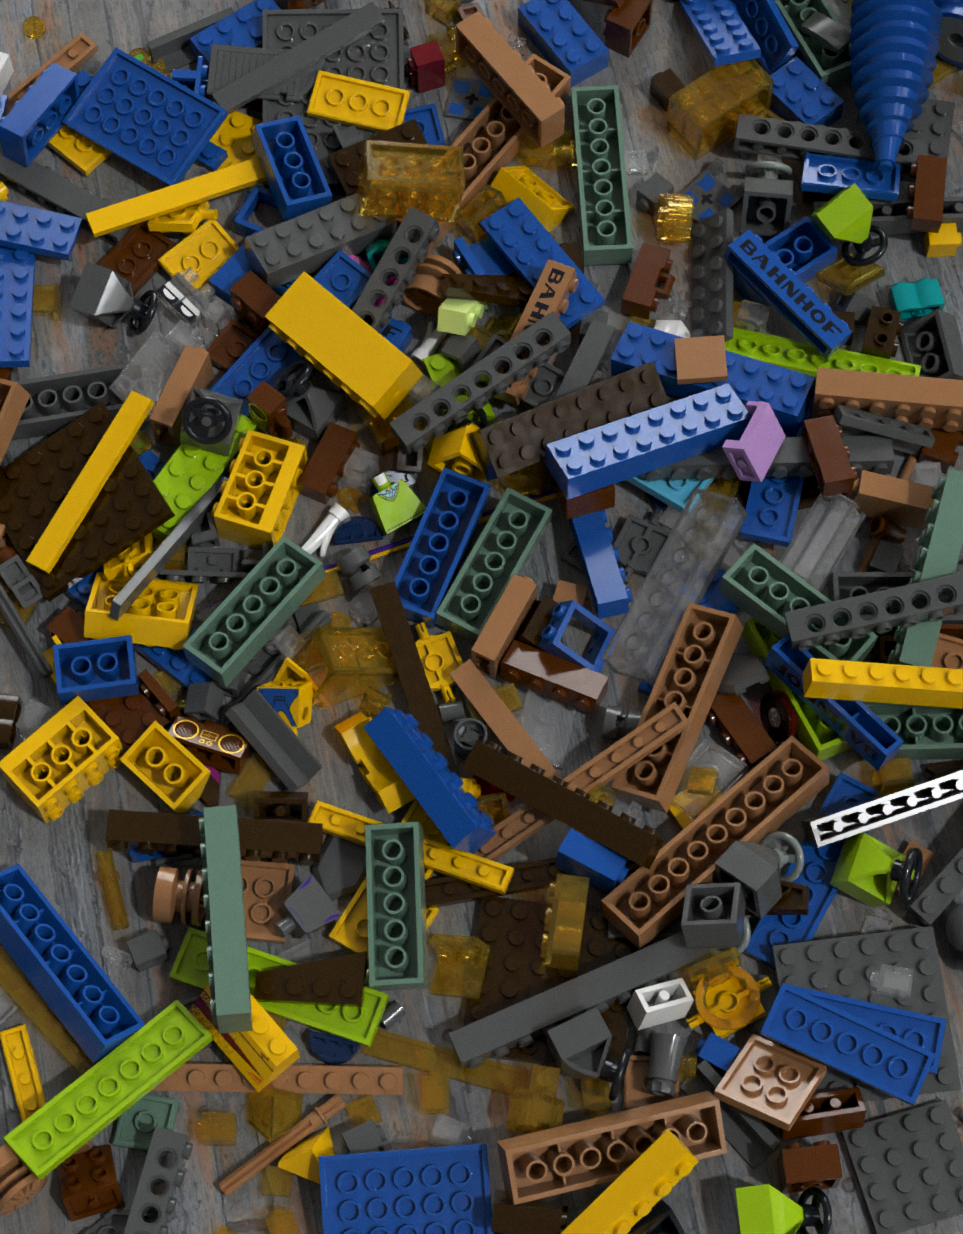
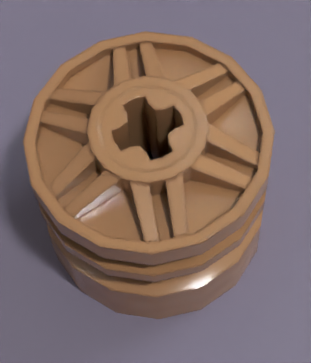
(425, 291)
(178, 895)
(16, 1182)

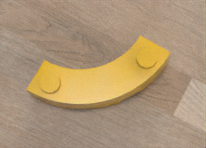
(374, 767)

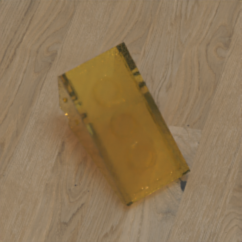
(351, 661)

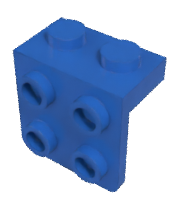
(481, 258)

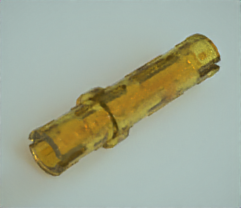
(109, 878)

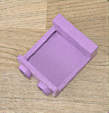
(758, 444)

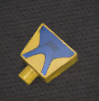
(290, 700)

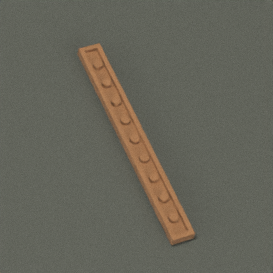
(598, 770)
(296, 1078)

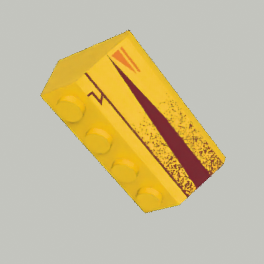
(257, 1053)

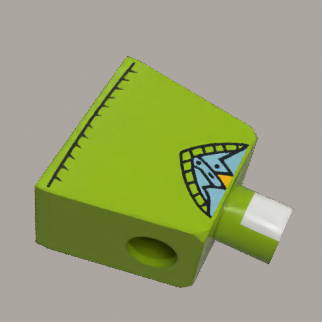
(394, 504)

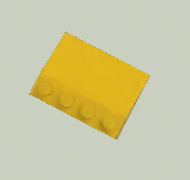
(156, 618)

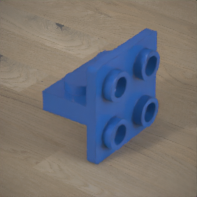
(194, 80)

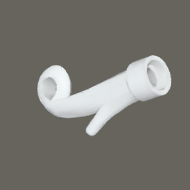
(428, 346)
(326, 530)

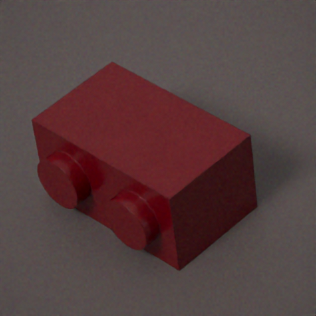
(426, 67)

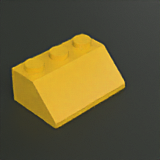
(536, 194)
(167, 768)

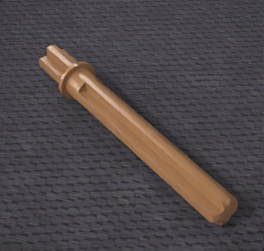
(282, 1144)

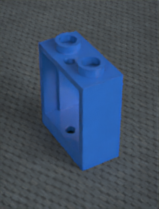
(251, 200)
(553, 632)

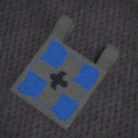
(467, 99)
(710, 194)

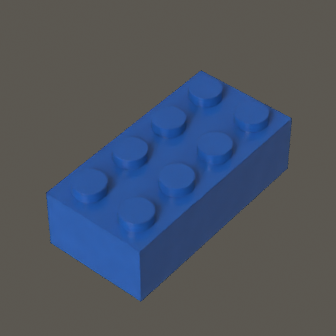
(237, 29)
(563, 38)
(38, 114)
(291, 166)
(801, 248)

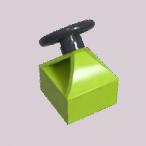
(849, 219)
(872, 869)
(769, 1211)

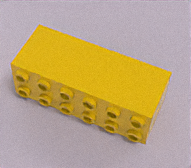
(343, 346)

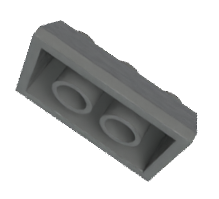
(934, 345)

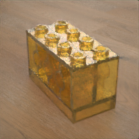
(709, 107)
(408, 175)

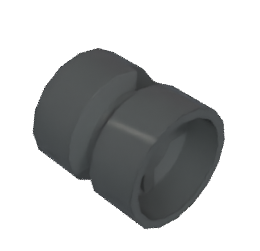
(358, 559)
(616, 714)
(466, 735)

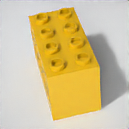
(260, 490)
(62, 760)

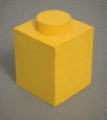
(943, 243)

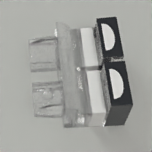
(183, 297)

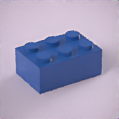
(803, 96)
(96, 669)

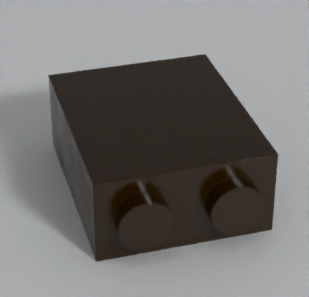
(532, 1217)

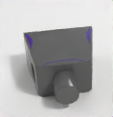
(306, 910)

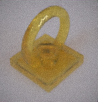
(715, 972)

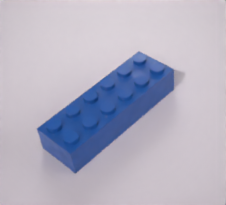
(440, 544)
(431, 780)

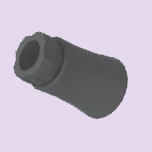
(664, 1063)

